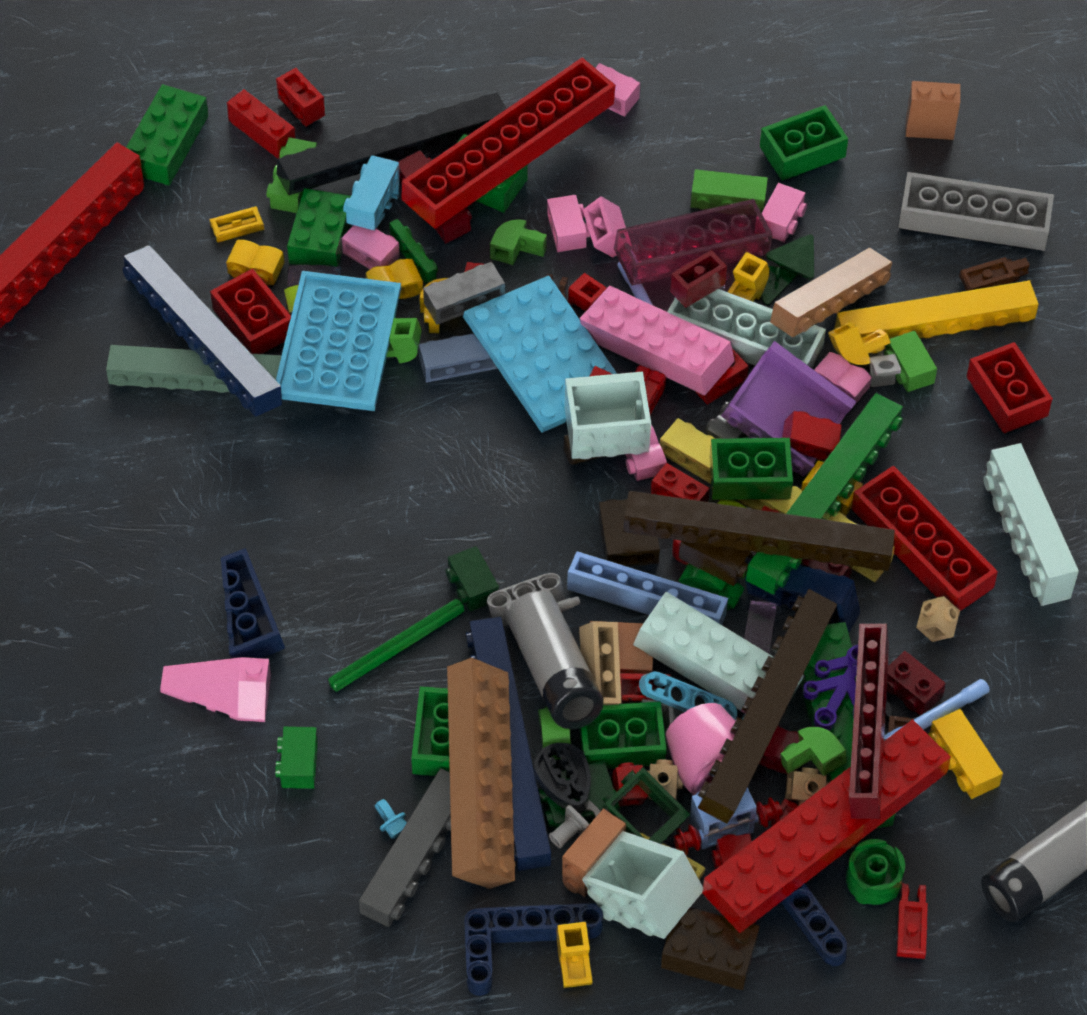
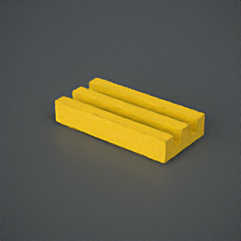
(238, 227)

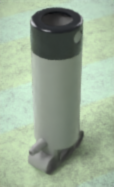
(548, 646)
(1039, 867)

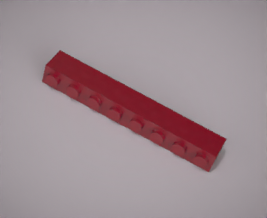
(869, 722)

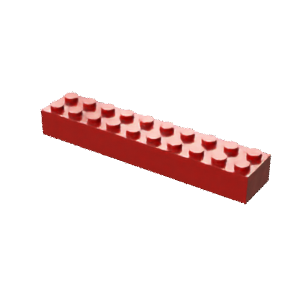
(508, 143)
(67, 227)
(820, 831)

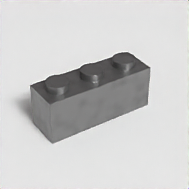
(462, 292)

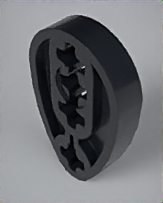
(576, 770)

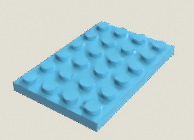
(338, 340)
(537, 346)

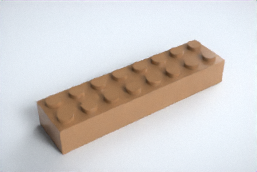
(480, 774)

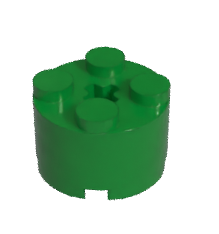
(875, 872)

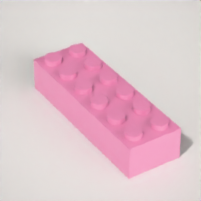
(658, 340)

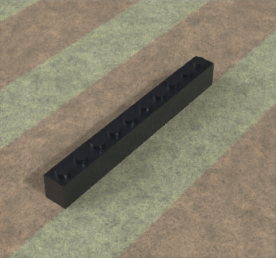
(392, 142)

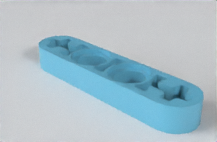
(688, 692)

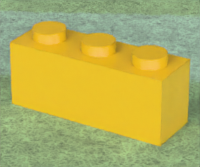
(969, 759)

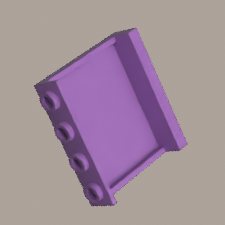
(775, 390)

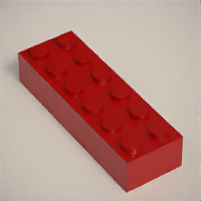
(925, 539)

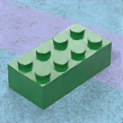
(168, 132)

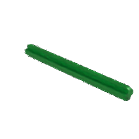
(396, 645)

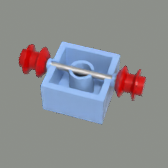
(706, 829)

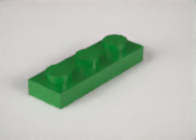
(412, 250)

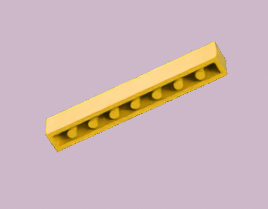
(947, 312)

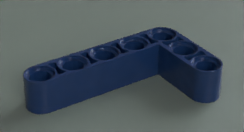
(816, 914)
(518, 932)

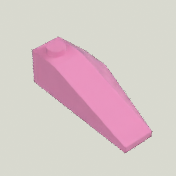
(225, 685)

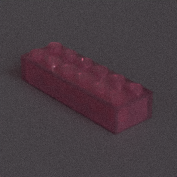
(665, 245)

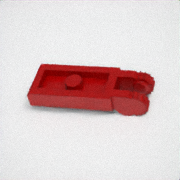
(912, 924)

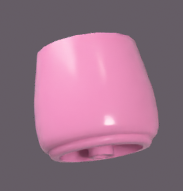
(696, 741)

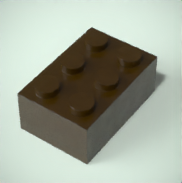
(710, 949)

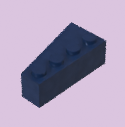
(833, 587)
(249, 618)

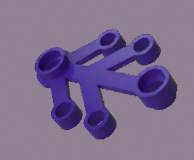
(843, 684)

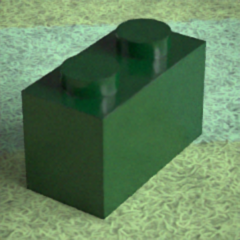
(471, 577)

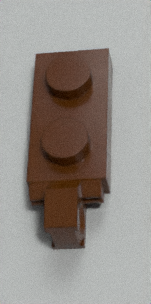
(994, 273)

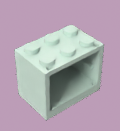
(607, 415)
(643, 884)

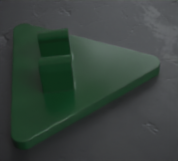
(796, 256)
(777, 282)

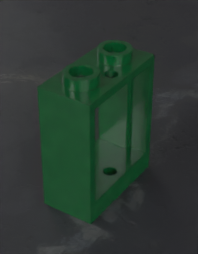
(658, 794)

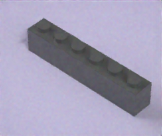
(410, 854)

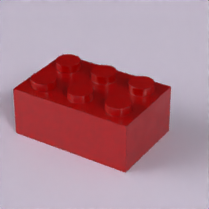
(251, 312)
(1009, 387)

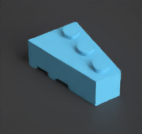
(372, 193)

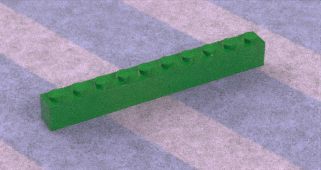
(832, 483)

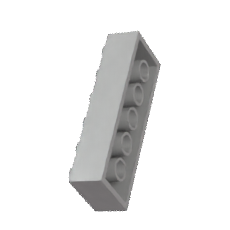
(976, 211)

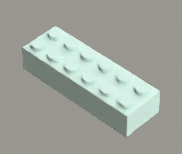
(748, 327)
(1030, 525)
(702, 650)

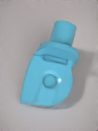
(393, 823)

